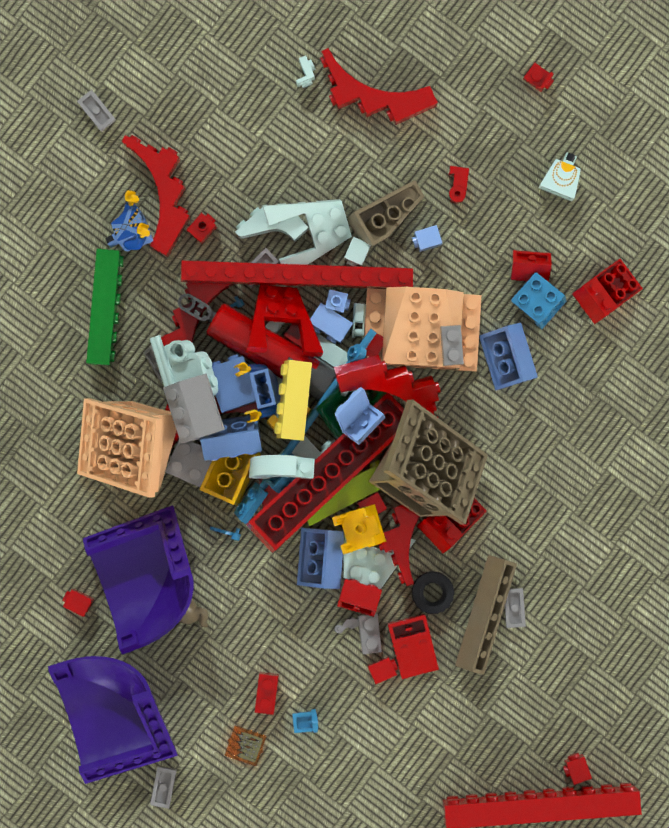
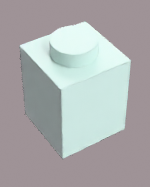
(356, 252)

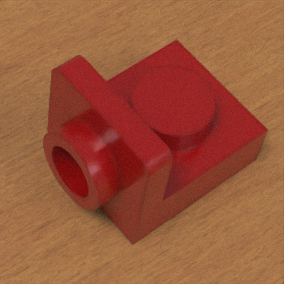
(539, 77)

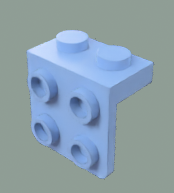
(358, 417)

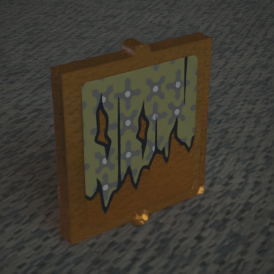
(245, 745)

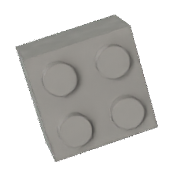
(188, 463)

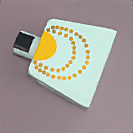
(562, 178)

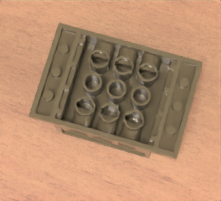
(430, 466)

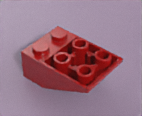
(607, 291)
(445, 531)
(413, 646)

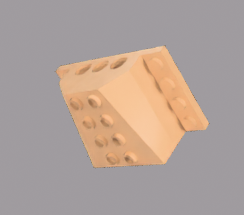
(412, 322)
(125, 444)

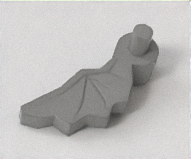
(349, 623)

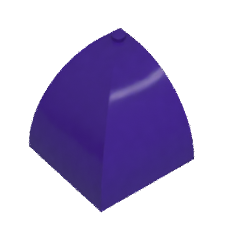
(143, 576)
(111, 716)

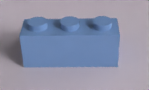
(508, 356)
(235, 440)
(320, 558)

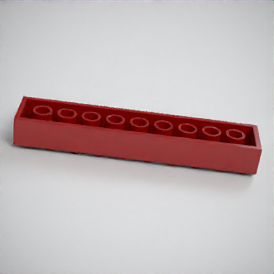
(331, 473)
(541, 806)

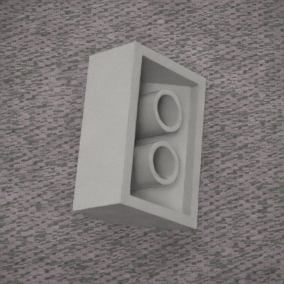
(193, 408)

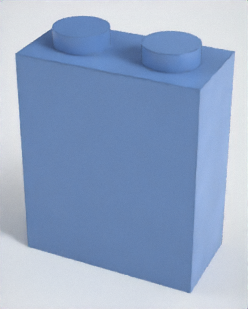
(232, 390)

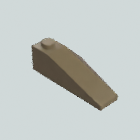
(383, 216)

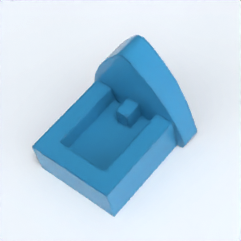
(305, 721)

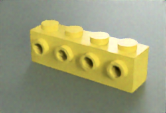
(293, 400)

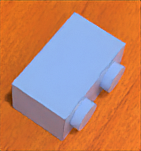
(331, 324)

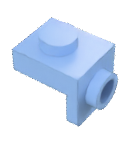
(337, 301)

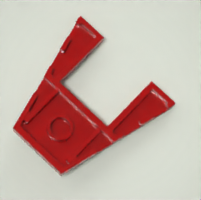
(286, 306)

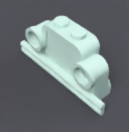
(180, 362)

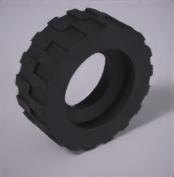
(447, 592)

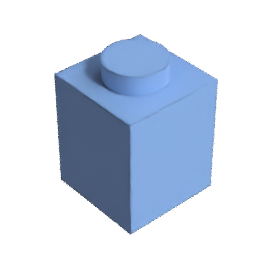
(427, 238)

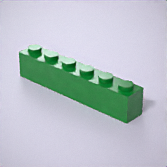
(104, 307)

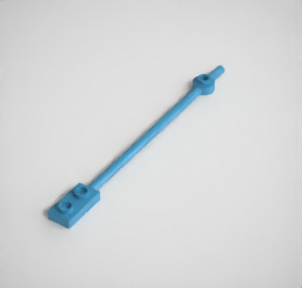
(258, 492)

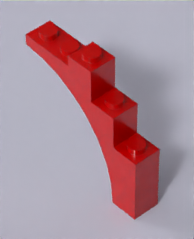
(371, 101)
(171, 219)
(205, 292)
(373, 375)
(399, 541)

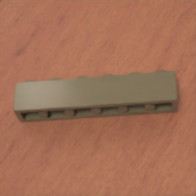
(486, 614)

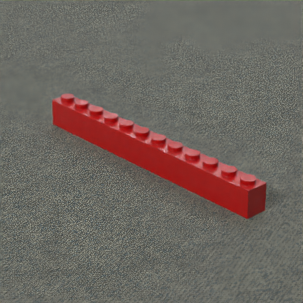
(295, 275)

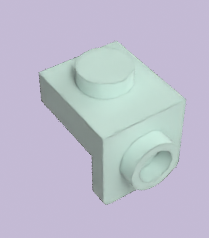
(308, 68)

